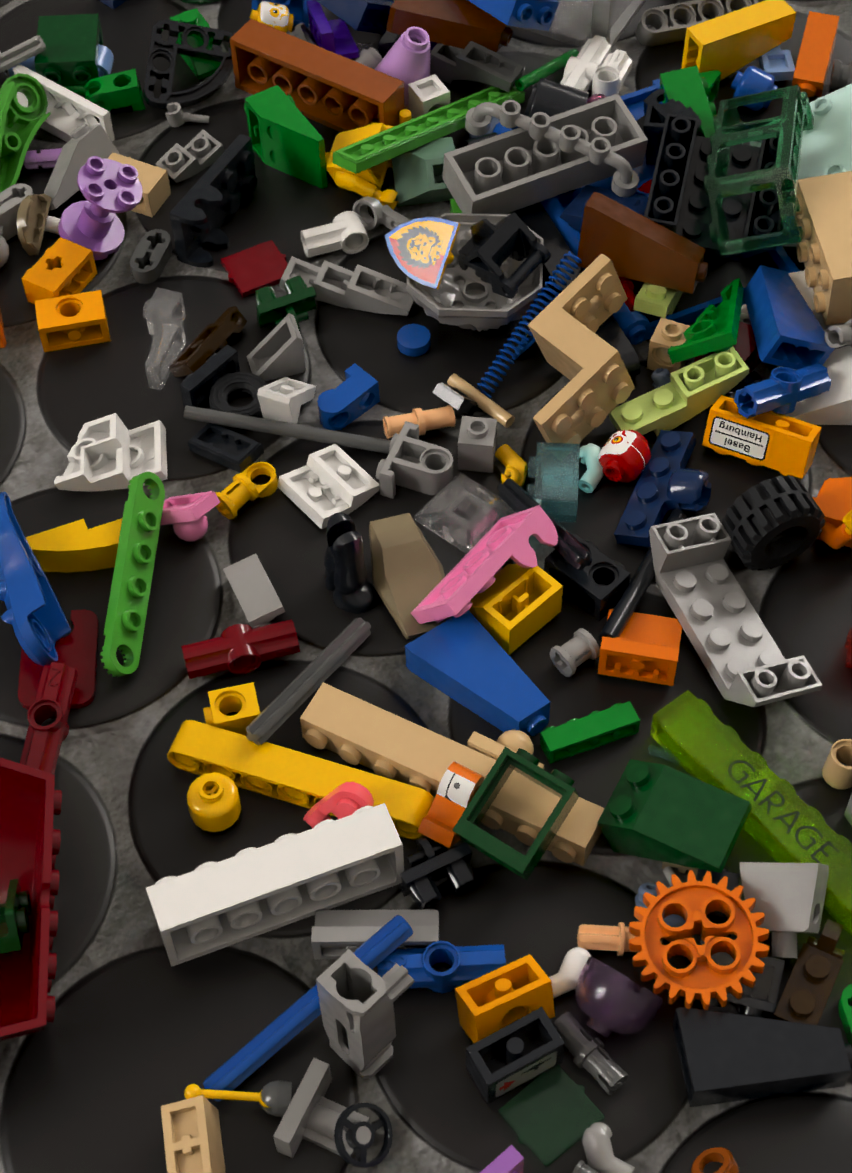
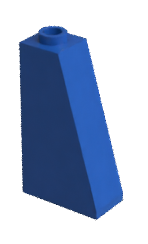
(783, 322)
(479, 674)

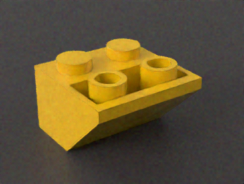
(517, 604)

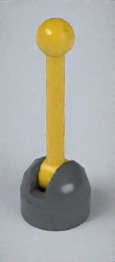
(273, 1098)

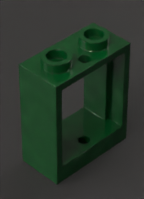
(525, 764)

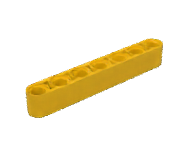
(290, 773)

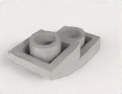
(193, 158)
(254, 590)

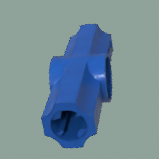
(782, 390)
(465, 962)

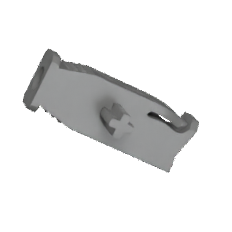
(360, 1011)

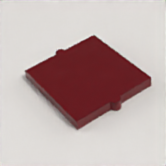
(255, 267)

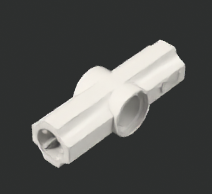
(580, 69)

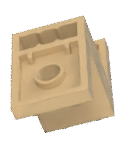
(592, 365)

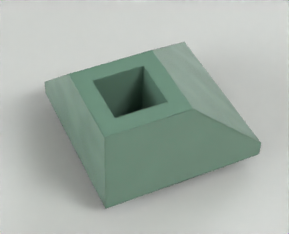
(420, 173)

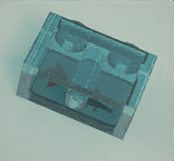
(556, 479)

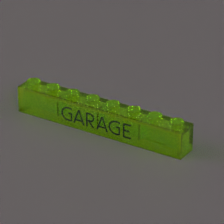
(778, 816)

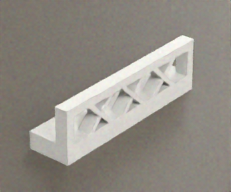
(63, 116)

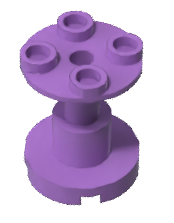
(107, 190)

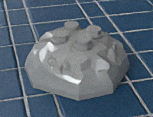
(465, 298)

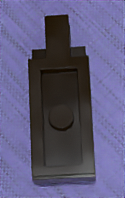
(208, 342)
(812, 978)

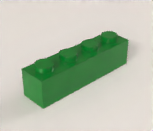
(589, 731)

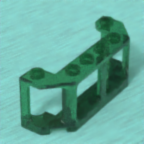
(782, 177)

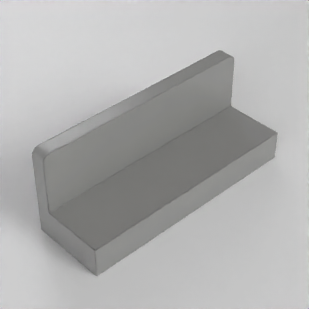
(348, 929)

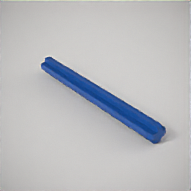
(301, 1013)

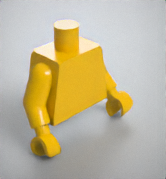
(368, 181)

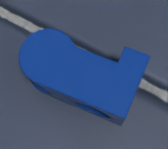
(348, 399)

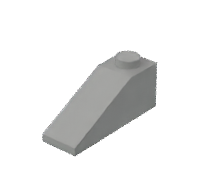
(74, 154)

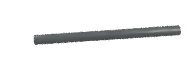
(286, 429)

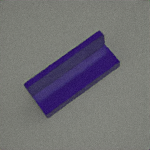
(330, 34)

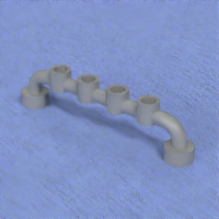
(598, 151)

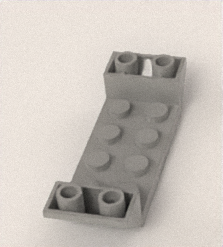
(720, 616)

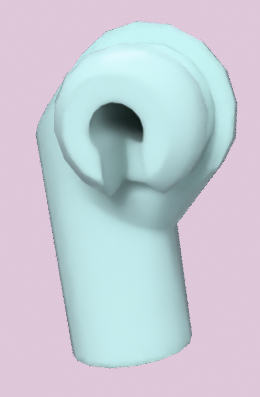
(594, 472)

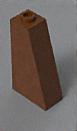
(450, 23)
(639, 246)

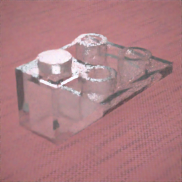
(463, 512)

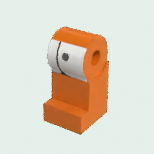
(452, 798)

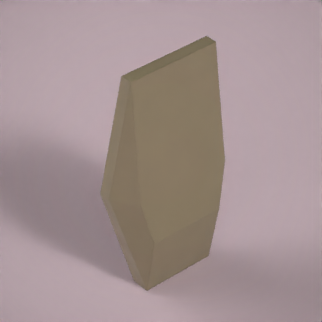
(403, 570)

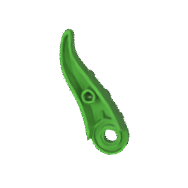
(18, 124)

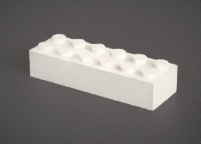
(277, 883)

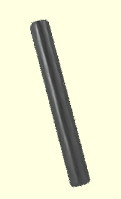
(308, 681)

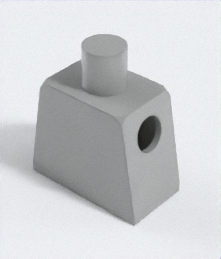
(789, 897)

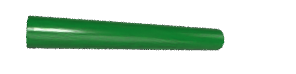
(545, 70)

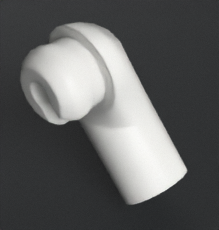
(569, 971)

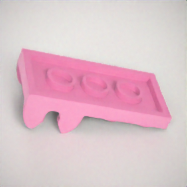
(477, 568)

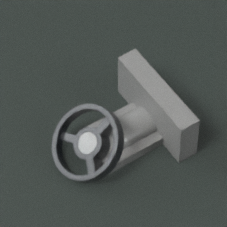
(329, 1123)

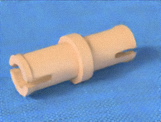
(426, 419)

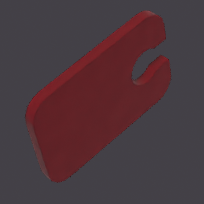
(77, 651)

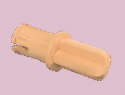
(605, 938)

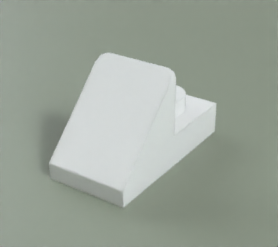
(283, 399)

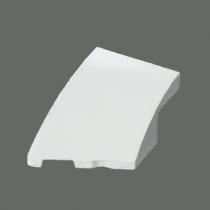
(112, 455)

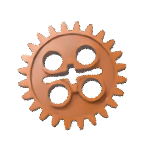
(703, 977)

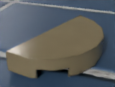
(32, 221)

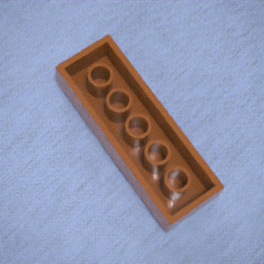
(319, 81)

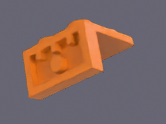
(644, 650)

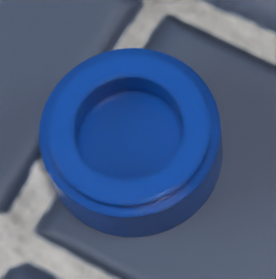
(413, 340)

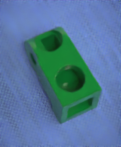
(116, 91)

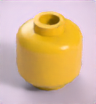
(213, 802)

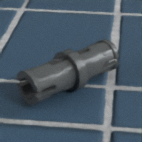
(589, 1053)

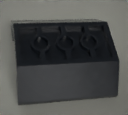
(679, 194)

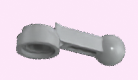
(383, 215)

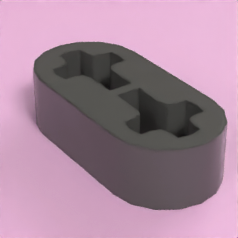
(157, 258)

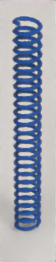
(521, 327)

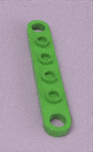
(133, 574)

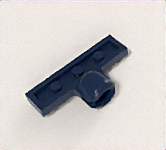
(664, 487)

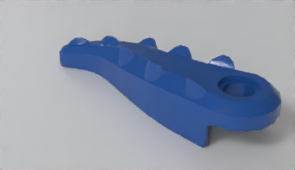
(27, 592)

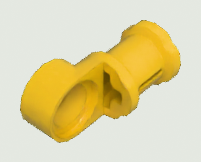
(243, 489)

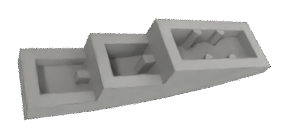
(355, 290)

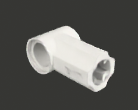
(612, 73)
(344, 233)

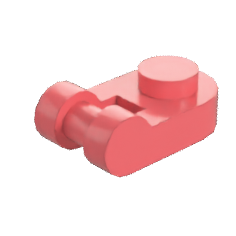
(341, 802)

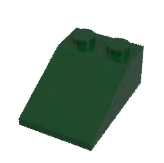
(672, 817)

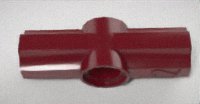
(240, 649)
(52, 701)

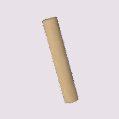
(482, 400)

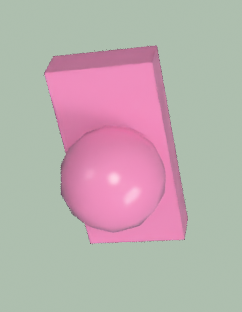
(188, 514)

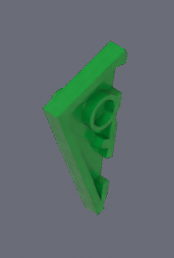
(714, 328)

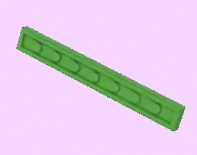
(417, 131)

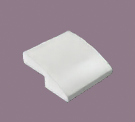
(328, 485)

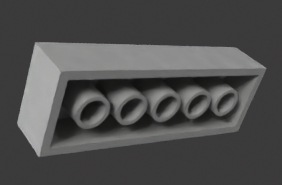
(521, 171)

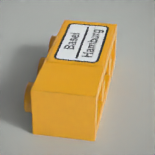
(762, 440)

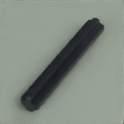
(567, 544)

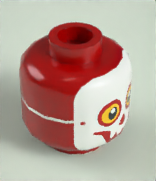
(624, 456)

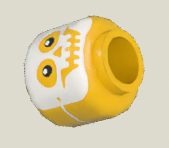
(273, 15)

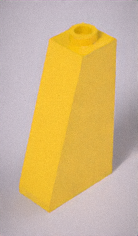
(738, 37)

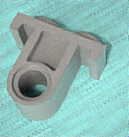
(414, 464)

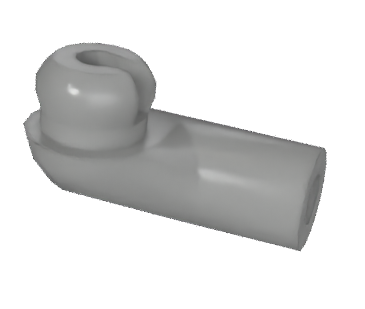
(600, 1151)

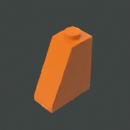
(815, 53)

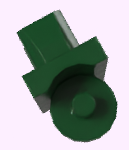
(296, 302)

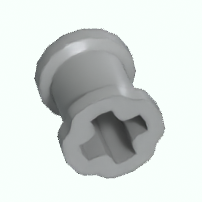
(574, 652)

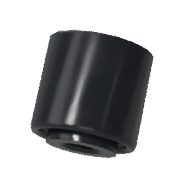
(554, 98)

